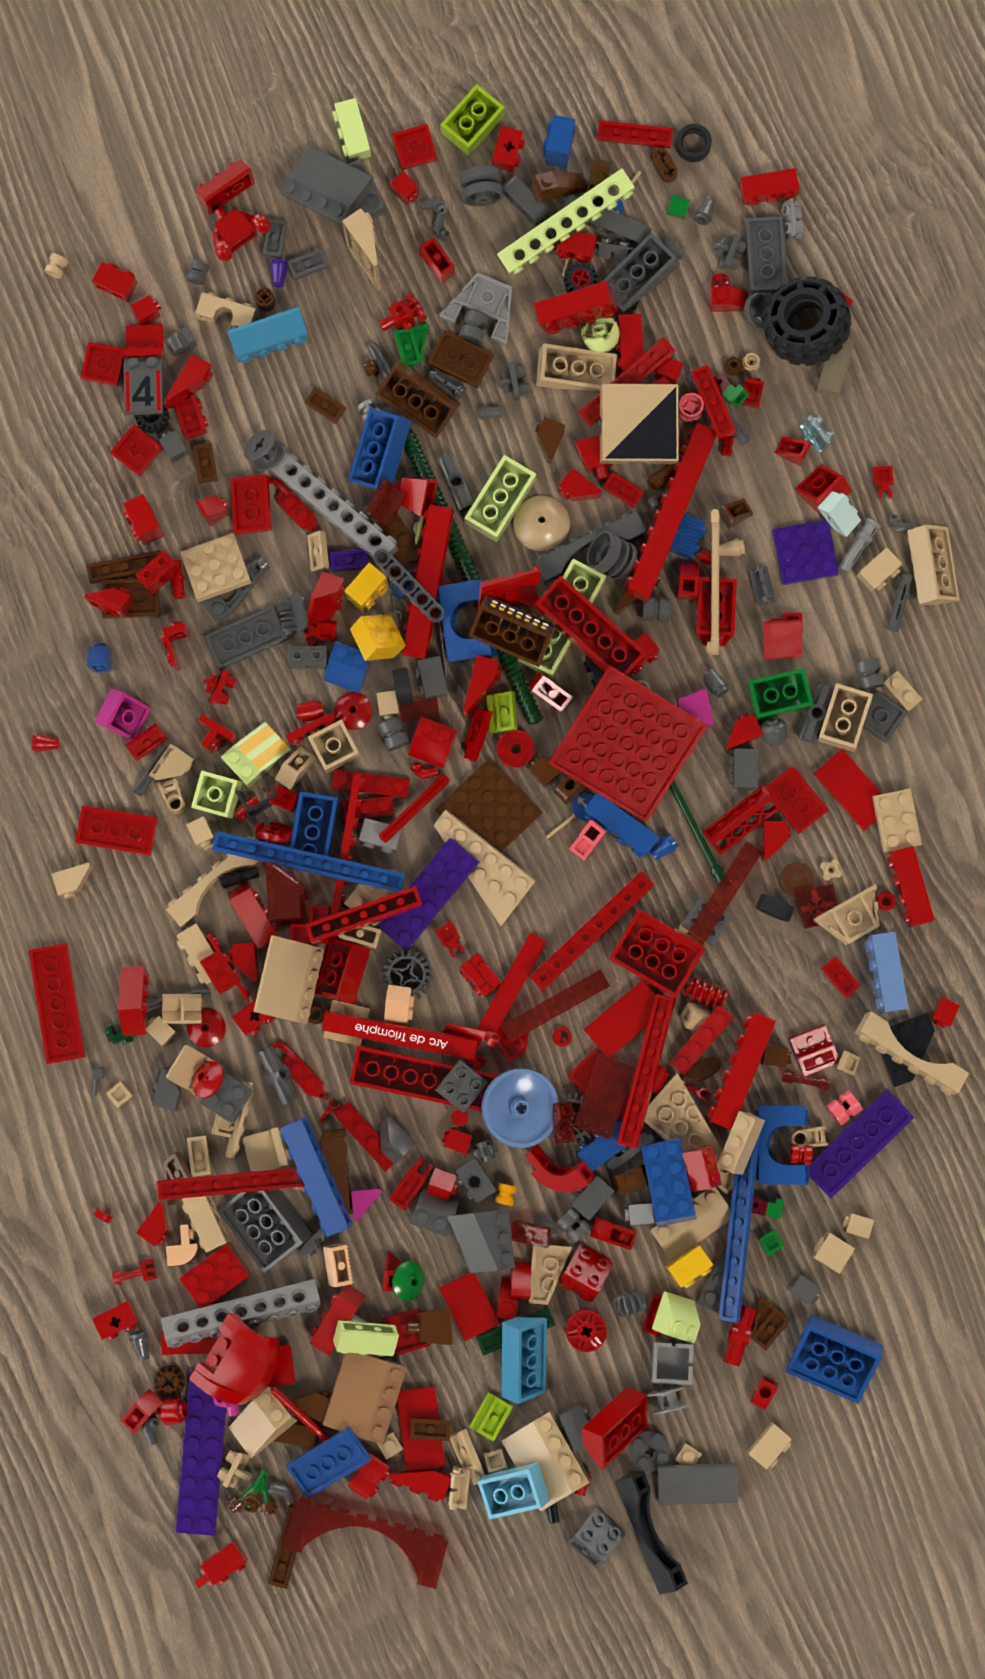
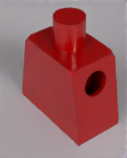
(589, 453)
(419, 493)

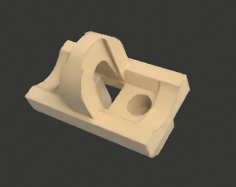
(231, 1477)

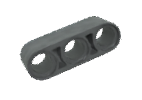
(524, 200)

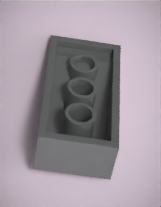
(641, 271)

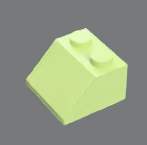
(677, 1317)

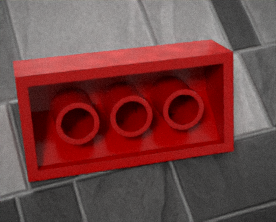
(615, 1426)

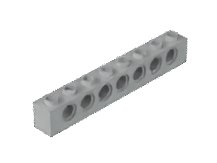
(331, 497)
(248, 1305)

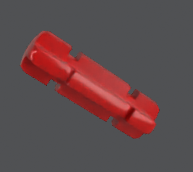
(727, 443)

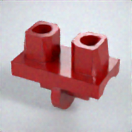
(217, 695)

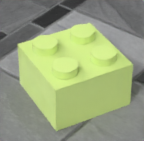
(216, 794)

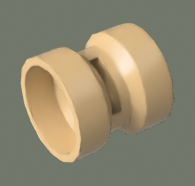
(56, 266)

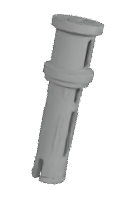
(863, 538)

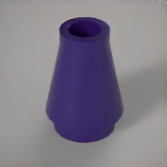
(278, 271)

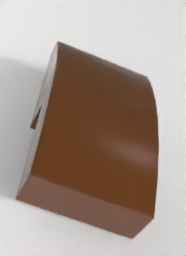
(298, 1436)

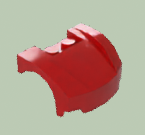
(238, 1363)

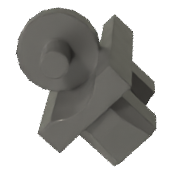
(727, 249)
(518, 389)

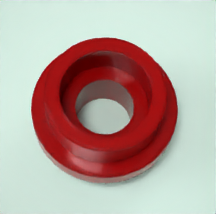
(892, 901)

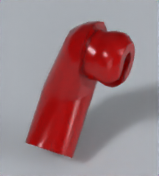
(240, 811)

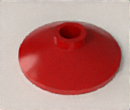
(355, 720)
(216, 1029)
(207, 1079)

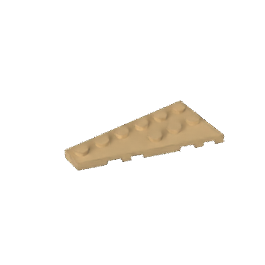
(496, 877)

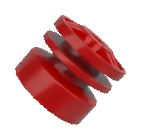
(587, 1318)

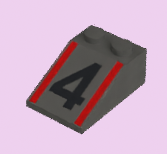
(144, 385)

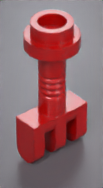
(143, 1271)

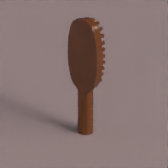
(702, 1070)

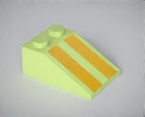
(255, 754)

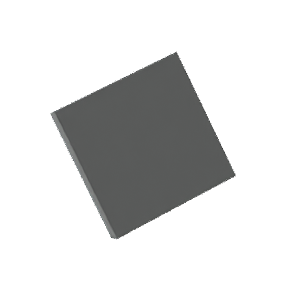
(883, 717)

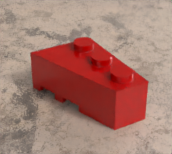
(133, 1000)
(342, 1308)

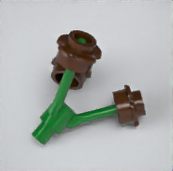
(251, 1501)

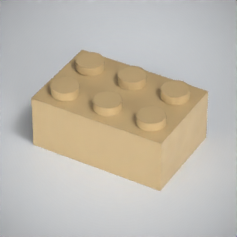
(845, 717)

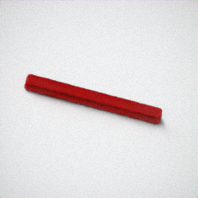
(414, 808)

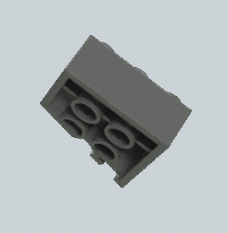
(484, 1239)

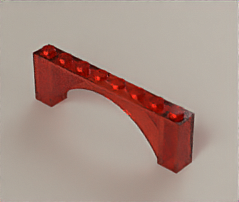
(313, 1520)

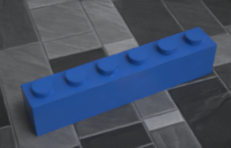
(316, 1176)

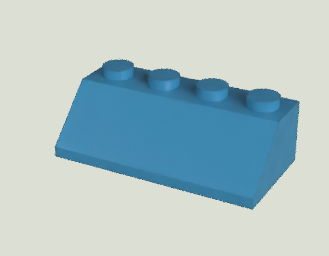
(268, 335)
(524, 1358)

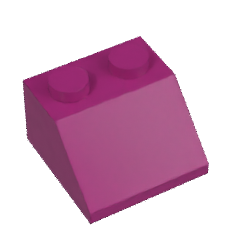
(122, 714)

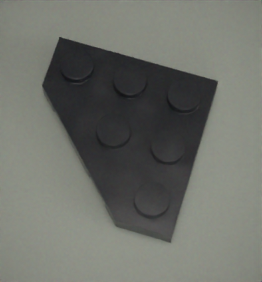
(914, 1037)

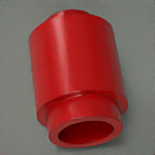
(309, 710)
(660, 1080)

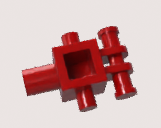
(403, 314)

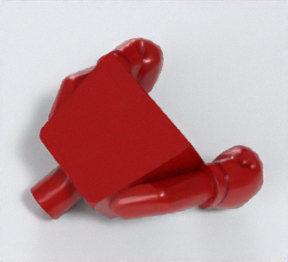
(236, 230)

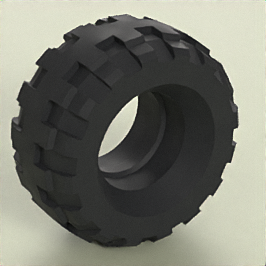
(812, 344)

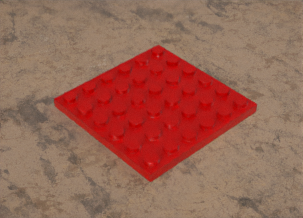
(628, 743)

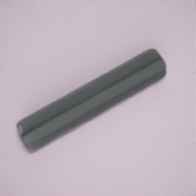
(145, 780)

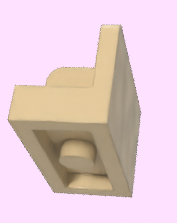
(181, 1008)

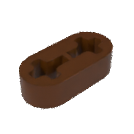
(668, 162)

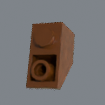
(598, 173)

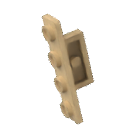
(232, 1131)

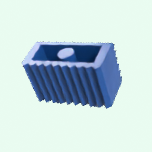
(688, 536)

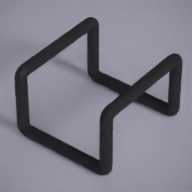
(249, 810)

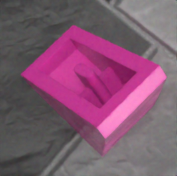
(363, 1200)

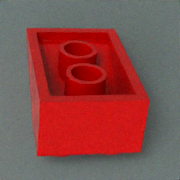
(483, 679)

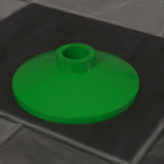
(402, 1278)

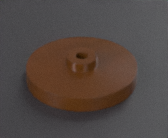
(795, 878)

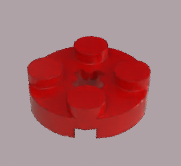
(515, 738)
(275, 832)

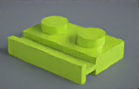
(504, 712)
(491, 1416)

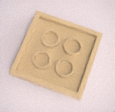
(215, 567)

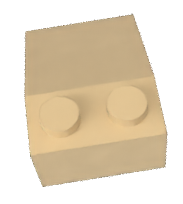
(261, 1423)

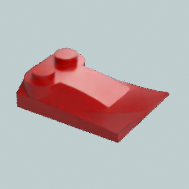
(727, 609)

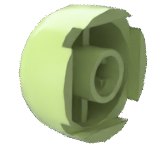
(601, 335)

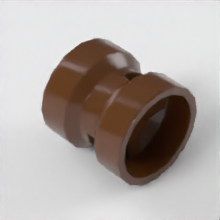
(267, 302)

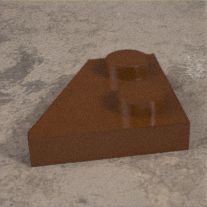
(767, 1323)

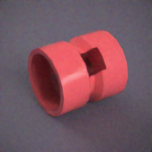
(690, 408)
(837, 1110)

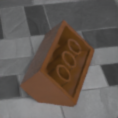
(417, 399)

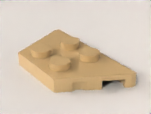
(852, 917)

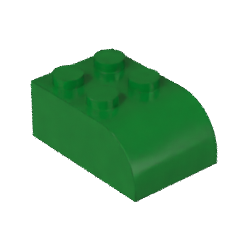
(779, 694)

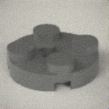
(659, 1457)

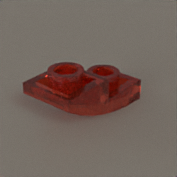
(562, 1122)

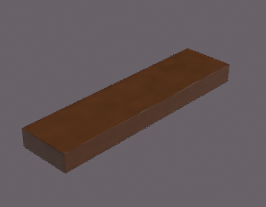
(119, 567)
(283, 1559)

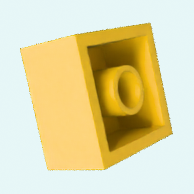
(366, 588)
(377, 637)
(689, 1266)

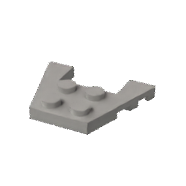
(487, 297)

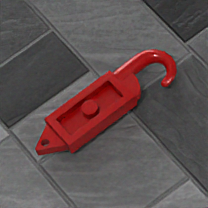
(294, 507)
(301, 1072)

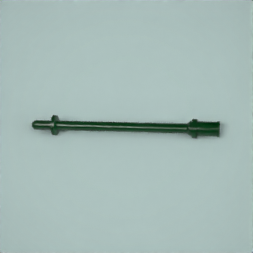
(716, 870)

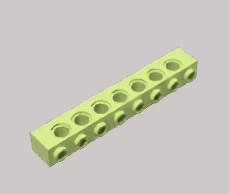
(618, 180)

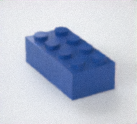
(314, 823)
(668, 1182)

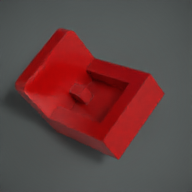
(754, 387)
(285, 799)

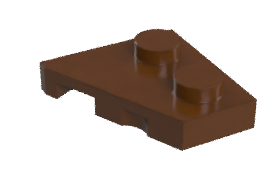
(175, 1168)

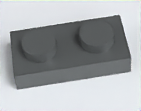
(275, 239)
(308, 264)

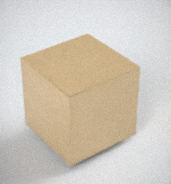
(832, 1252)

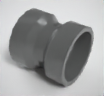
(198, 272)

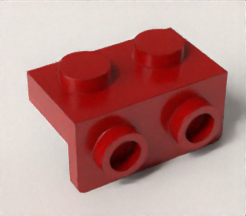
(190, 417)

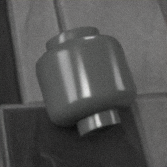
(774, 731)

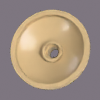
(545, 535)

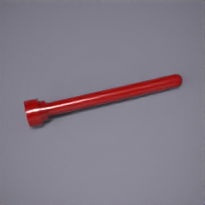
(299, 1414)

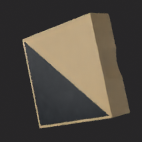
(639, 423)

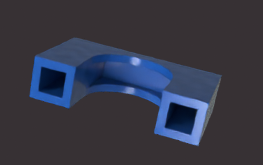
(452, 599)
(770, 1170)

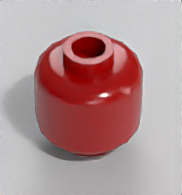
(172, 1411)

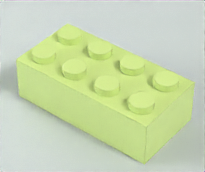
(500, 498)

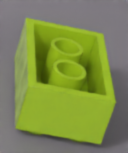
(472, 120)

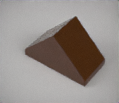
(735, 512)

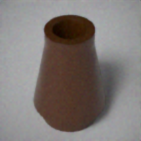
(659, 478)

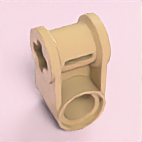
(171, 792)
(813, 1137)

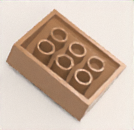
(365, 1396)

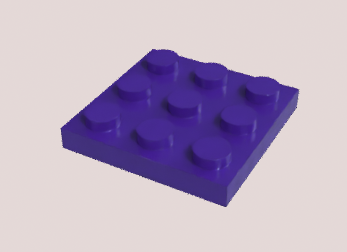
(805, 552)

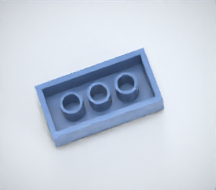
(887, 973)

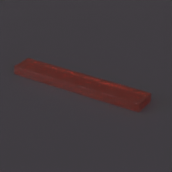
(724, 893)
(555, 1006)

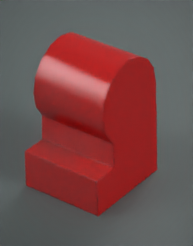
(764, 1392)

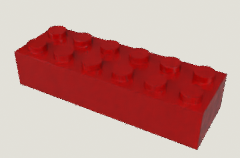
(588, 628)
(741, 1070)

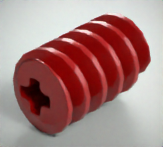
(705, 993)

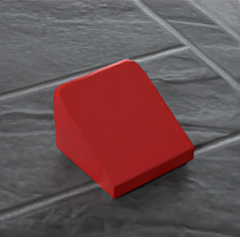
(705, 556)

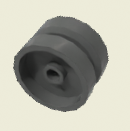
(481, 186)

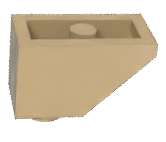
(171, 764)
(295, 767)
(71, 880)

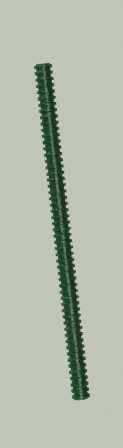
(470, 574)

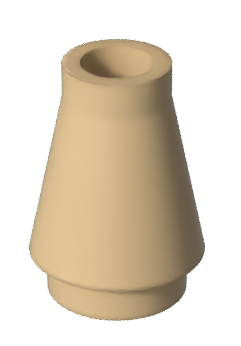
(732, 548)

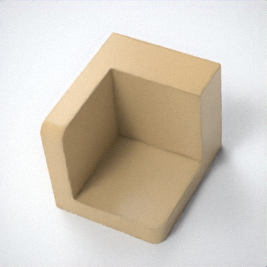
(694, 1015)

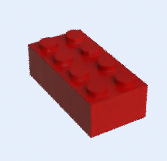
(576, 308)

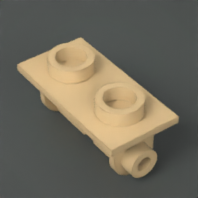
(459, 1488)

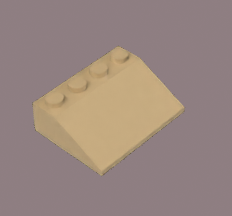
(361, 244)
(289, 980)
(548, 1445)

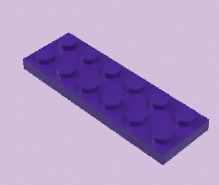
(435, 887)
(858, 1143)

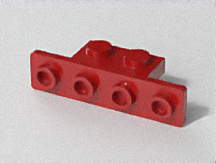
(220, 972)

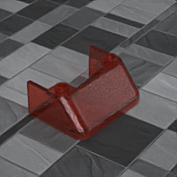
(284, 896)

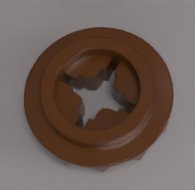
(169, 1371)

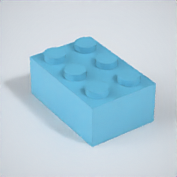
(513, 1490)

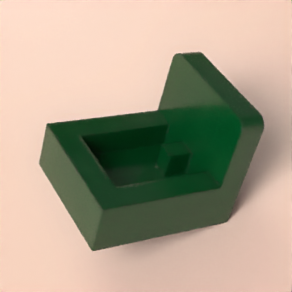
(118, 1038)

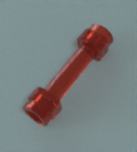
(822, 1083)

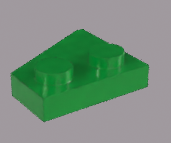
(411, 344)

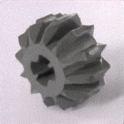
(629, 1303)

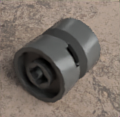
(474, 325)
(656, 609)
(869, 674)
(393, 733)
(567, 1220)

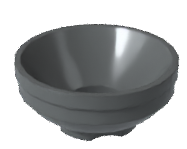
(759, 303)

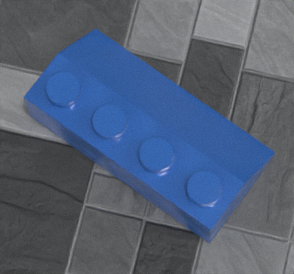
(379, 449)

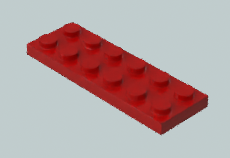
(57, 1003)

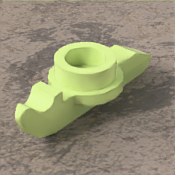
(418, 528)

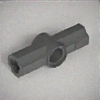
(451, 472)
(811, 724)
(277, 1075)

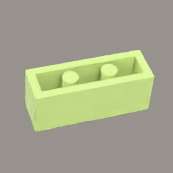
(351, 130)
(365, 1338)

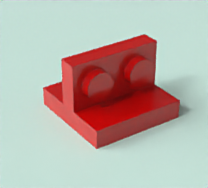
(213, 739)

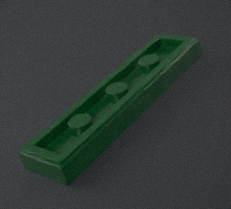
(492, 1340)

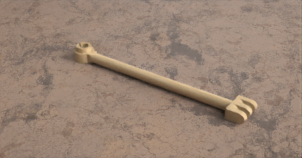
(713, 646)

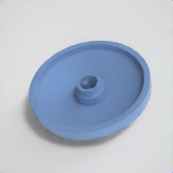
(519, 1107)

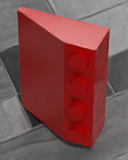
(657, 954)

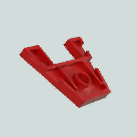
(507, 588)

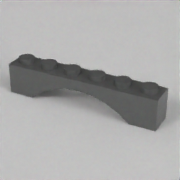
(553, 564)

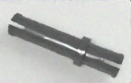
(900, 601)

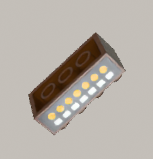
(512, 630)

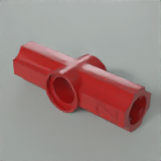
(739, 1336)

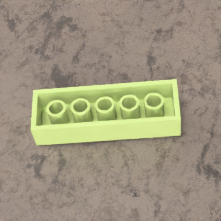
(589, 584)

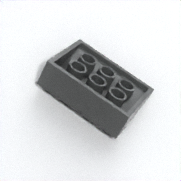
(326, 185)
(265, 1225)

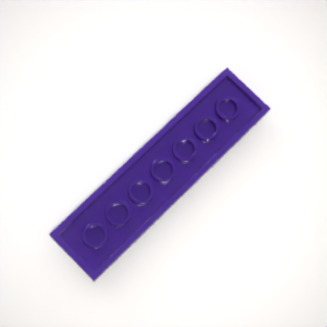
(201, 1464)

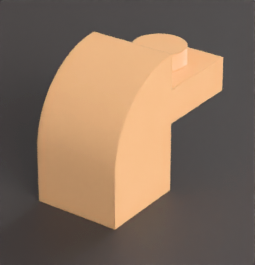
(186, 1251)

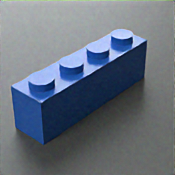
(621, 825)

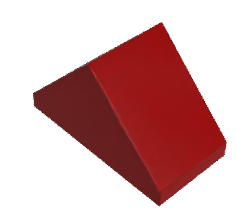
(793, 449)

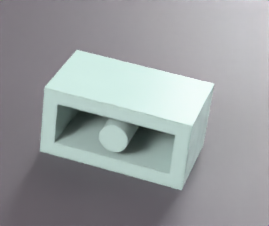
(839, 513)

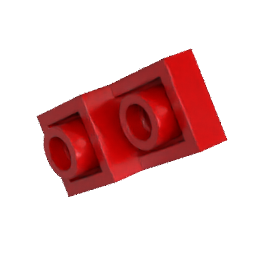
(521, 1280)

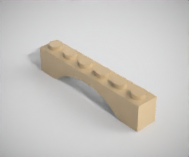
(187, 906)
(877, 1032)

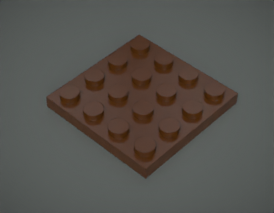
(491, 806)

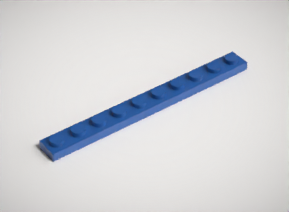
(308, 862)
(738, 1240)

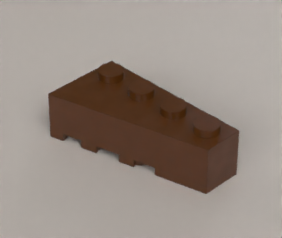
(335, 1154)

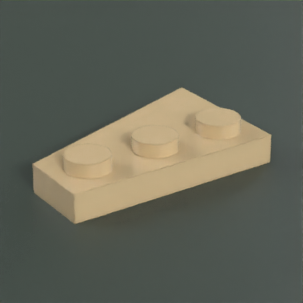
(545, 1271)

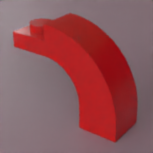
(556, 1177)

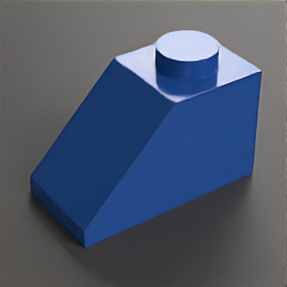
(99, 658)

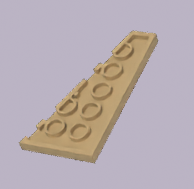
(677, 1116)

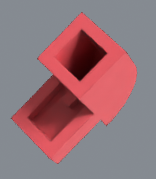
(588, 839)

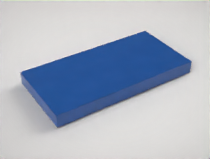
(328, 1462)

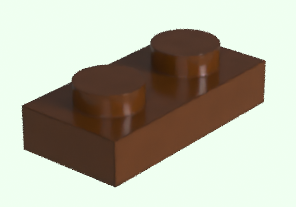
(325, 405)
(205, 463)
(430, 1429)

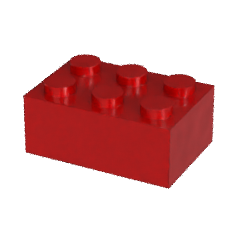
(215, 1276)

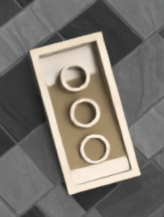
(574, 368)

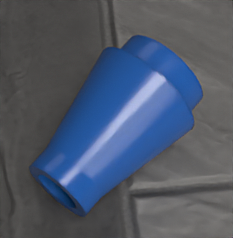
(664, 847)

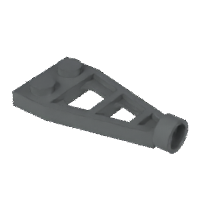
(219, 608)

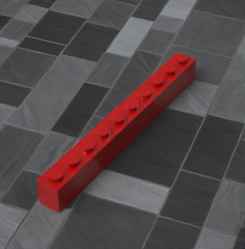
(671, 513)

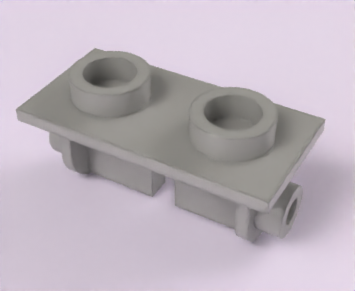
(791, 211)

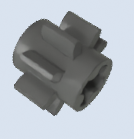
(486, 1151)

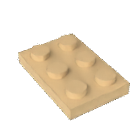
(896, 820)

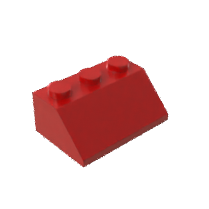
(225, 186)
(342, 971)

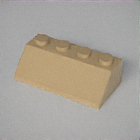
(933, 565)
(711, 1214)

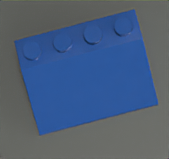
(835, 1359)

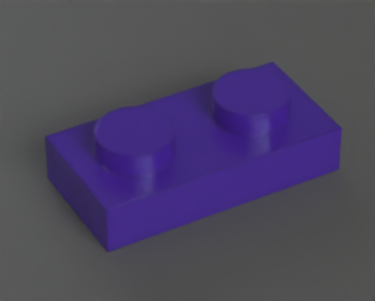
(348, 560)

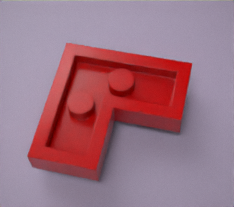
(299, 932)

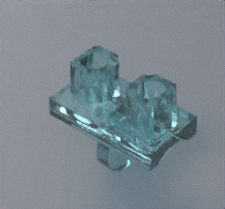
(814, 433)

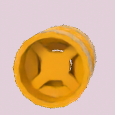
(505, 1195)

